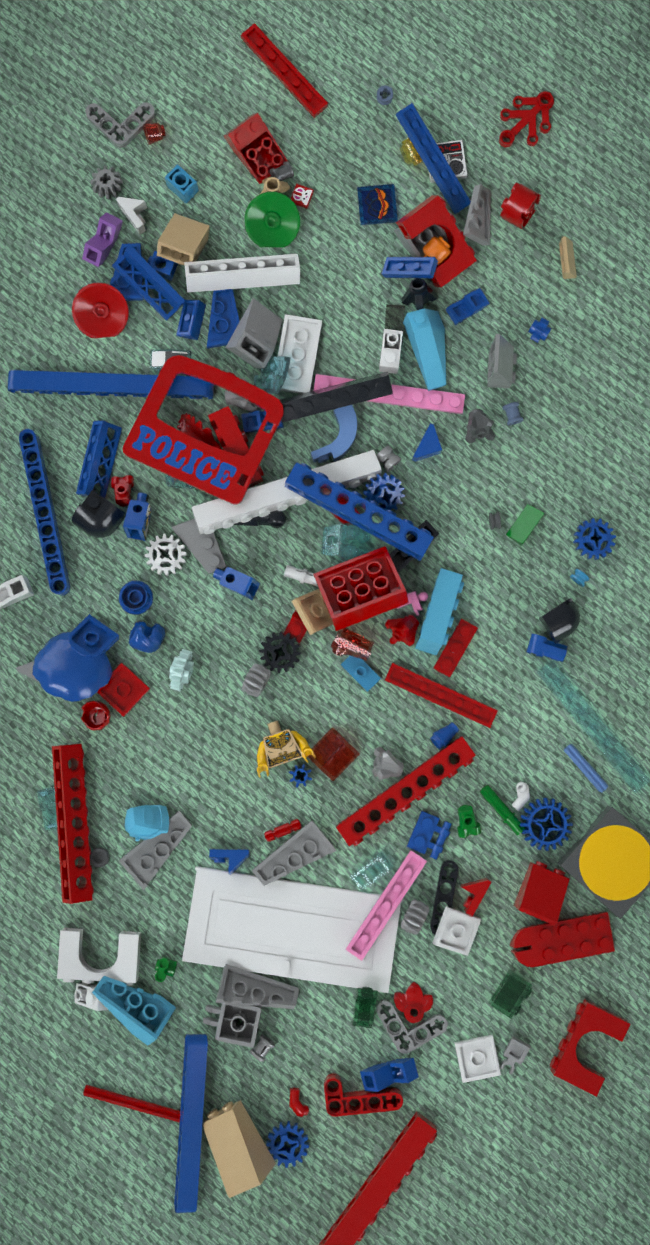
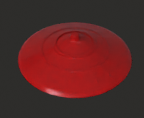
(100, 310)

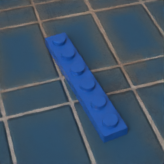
(433, 158)

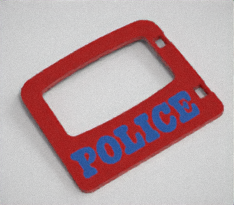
(190, 459)

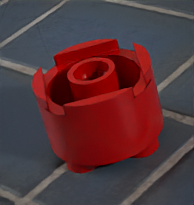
(520, 205)

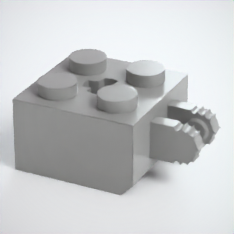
(227, 1027)

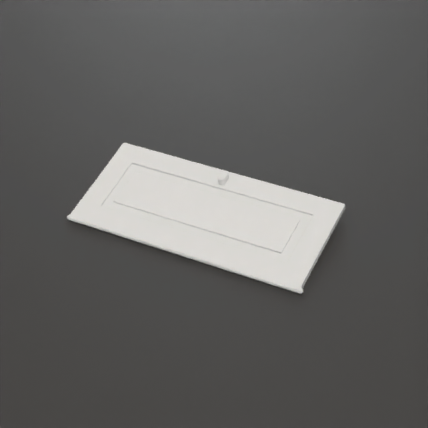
(286, 930)

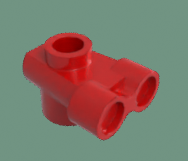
(122, 489)

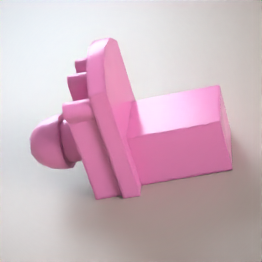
(415, 599)

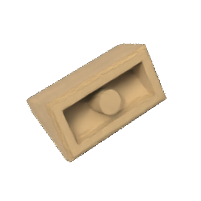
(567, 258)

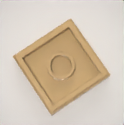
(313, 611)

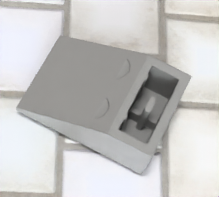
(255, 335)

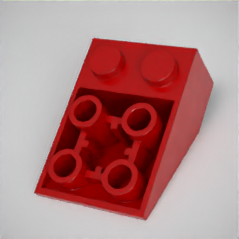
(255, 147)

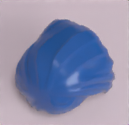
(146, 638)

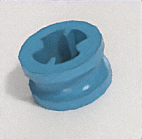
(579, 577)

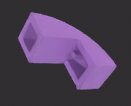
(100, 245)

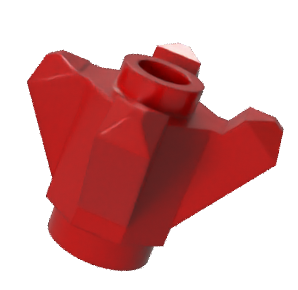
(403, 629)

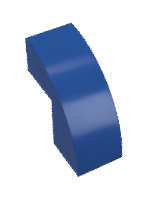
(384, 1074)

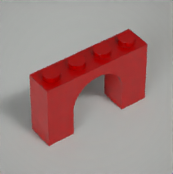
(434, 212)
(588, 1019)

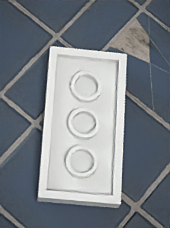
(300, 342)

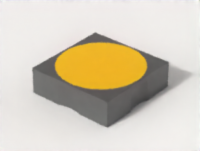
(611, 861)

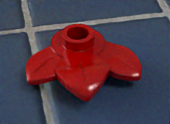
(413, 1000)

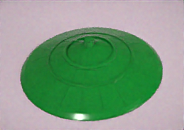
(272, 220)

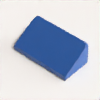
(191, 319)

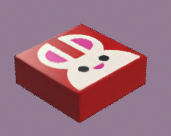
(302, 196)

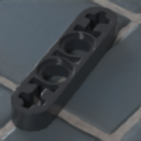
(443, 897)

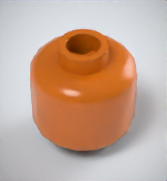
(437, 248)

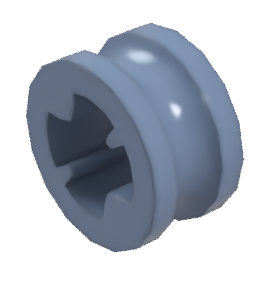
(388, 100)

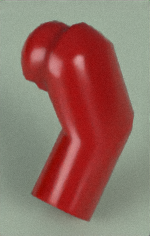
(294, 1103)

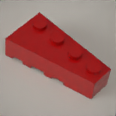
(232, 439)

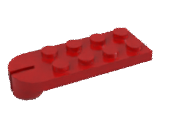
(566, 941)

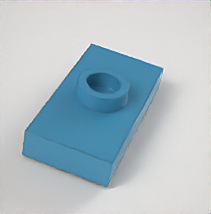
(361, 672)

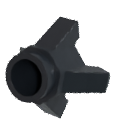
(418, 294)

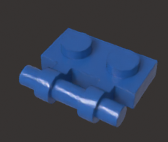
(423, 833)

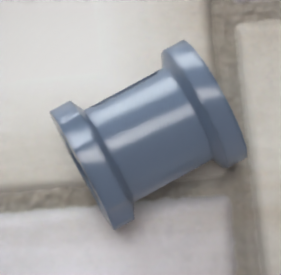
(513, 413)

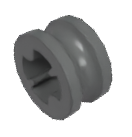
(494, 520)

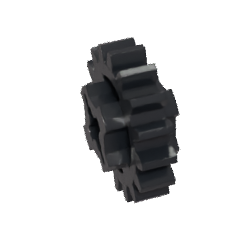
(292, 657)

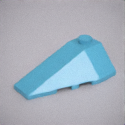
(428, 343)
(137, 1010)

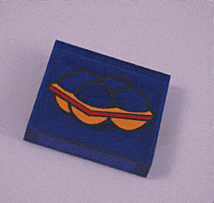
(377, 204)

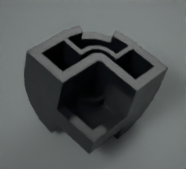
(97, 516)
(561, 620)

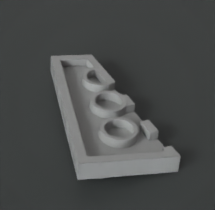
(150, 854)
(251, 989)

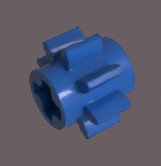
(539, 330)
(299, 780)

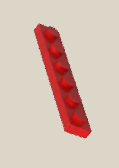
(284, 70)
(441, 695)

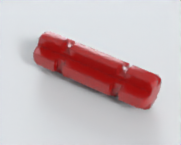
(282, 830)

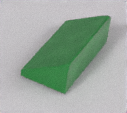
(524, 524)

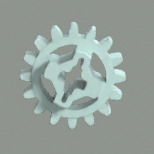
(181, 670)

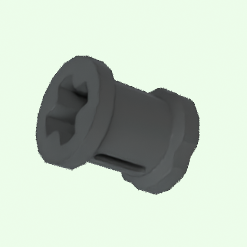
(282, 172)

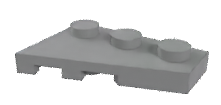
(478, 217)
(202, 546)

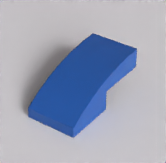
(467, 306)
(253, 421)

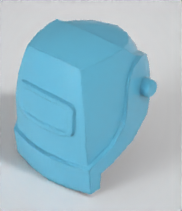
(146, 821)

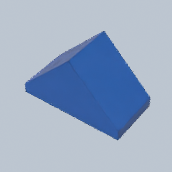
(429, 445)

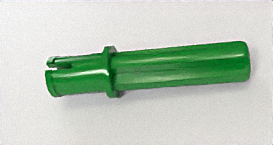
(504, 812)

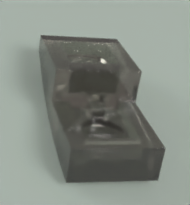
(394, 317)

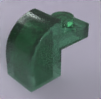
(364, 1007)

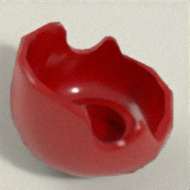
(102, 718)

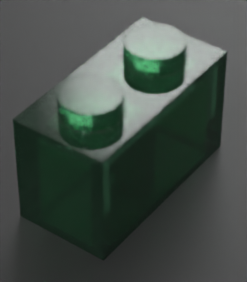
(511, 994)

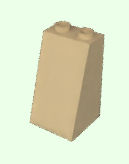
(237, 1148)

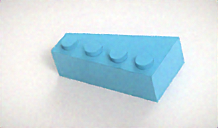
(439, 612)

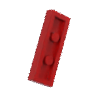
(455, 648)

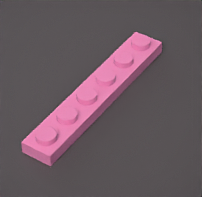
(386, 905)

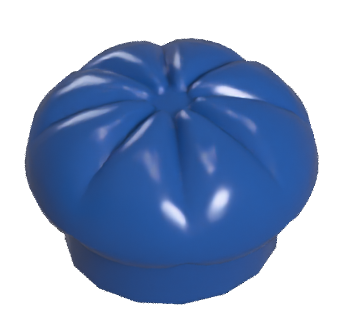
(135, 597)

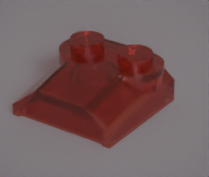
(350, 643)

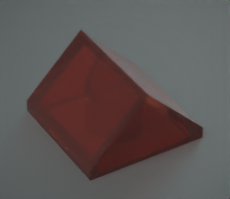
(333, 754)

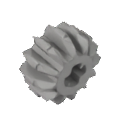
(113, 184)
(256, 680)
(415, 917)

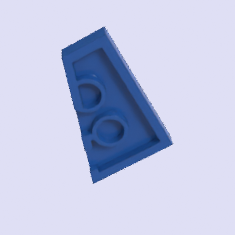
(120, 283)
(223, 318)

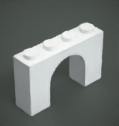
(74, 967)

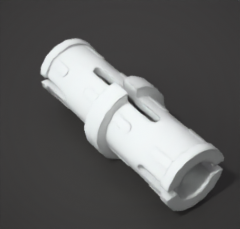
(303, 576)

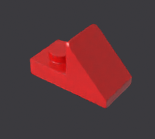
(296, 627)
(478, 889)

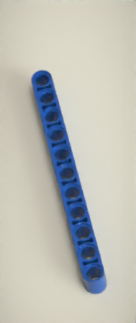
(103, 384)

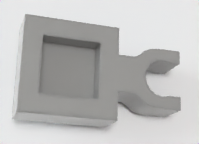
(515, 1052)

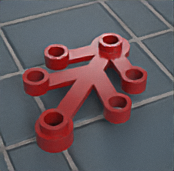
(528, 117)

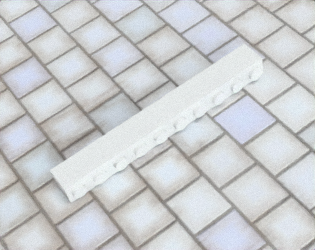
(274, 495)

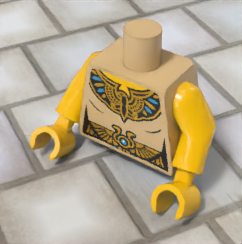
(281, 748)

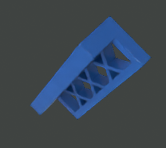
(153, 278)
(93, 456)

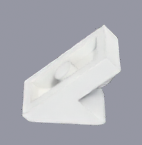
(131, 209)

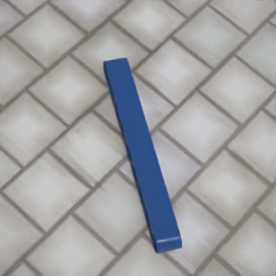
(40, 504)
(190, 1123)

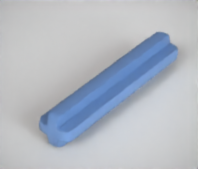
(586, 768)

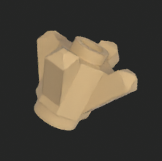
(274, 185)

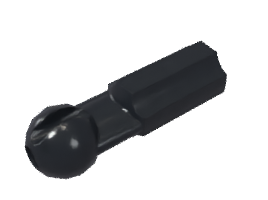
(275, 519)

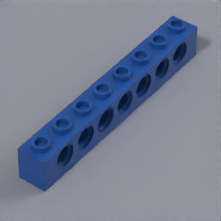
(347, 512)

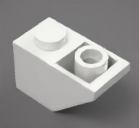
(390, 351)
(85, 997)

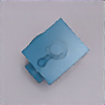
(181, 184)

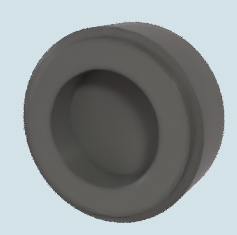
(99, 857)

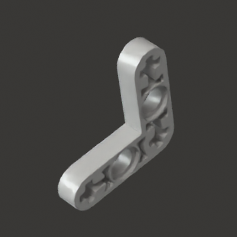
(123, 128)
(409, 1034)

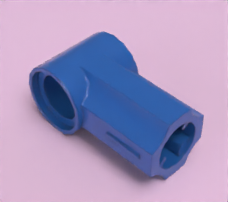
(543, 647)

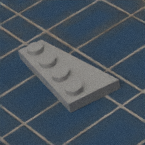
(301, 849)

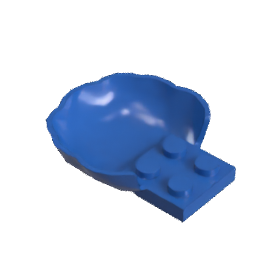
(76, 661)

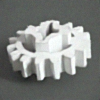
(171, 548)

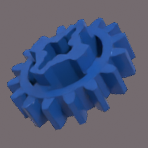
(391, 495)
(594, 546)
(295, 1140)

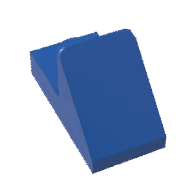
(235, 857)

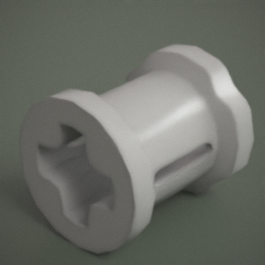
(262, 1048)

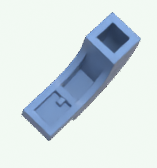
(339, 448)

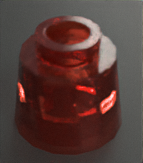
(153, 132)

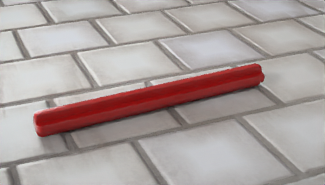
(132, 1103)

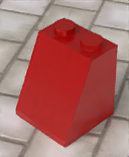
(542, 892)

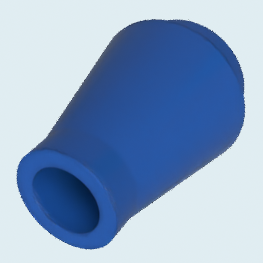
(444, 735)

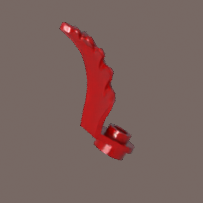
(188, 426)

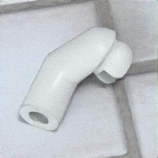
(523, 795)

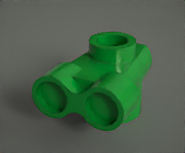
(467, 822)
(165, 967)

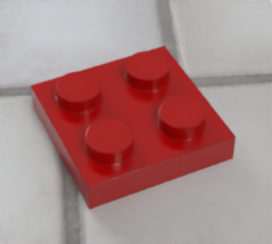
(123, 690)

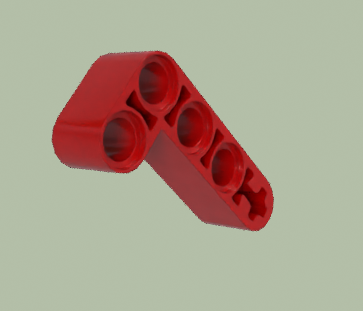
(363, 1096)

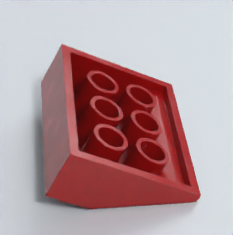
(361, 588)

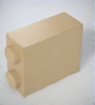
(182, 240)

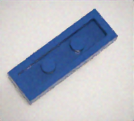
(409, 267)

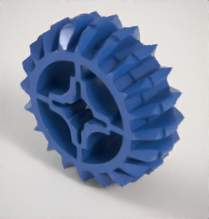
(544, 832)

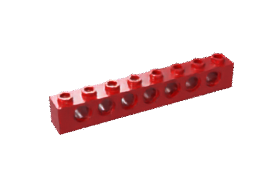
(458, 746)
(66, 832)

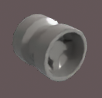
(388, 458)

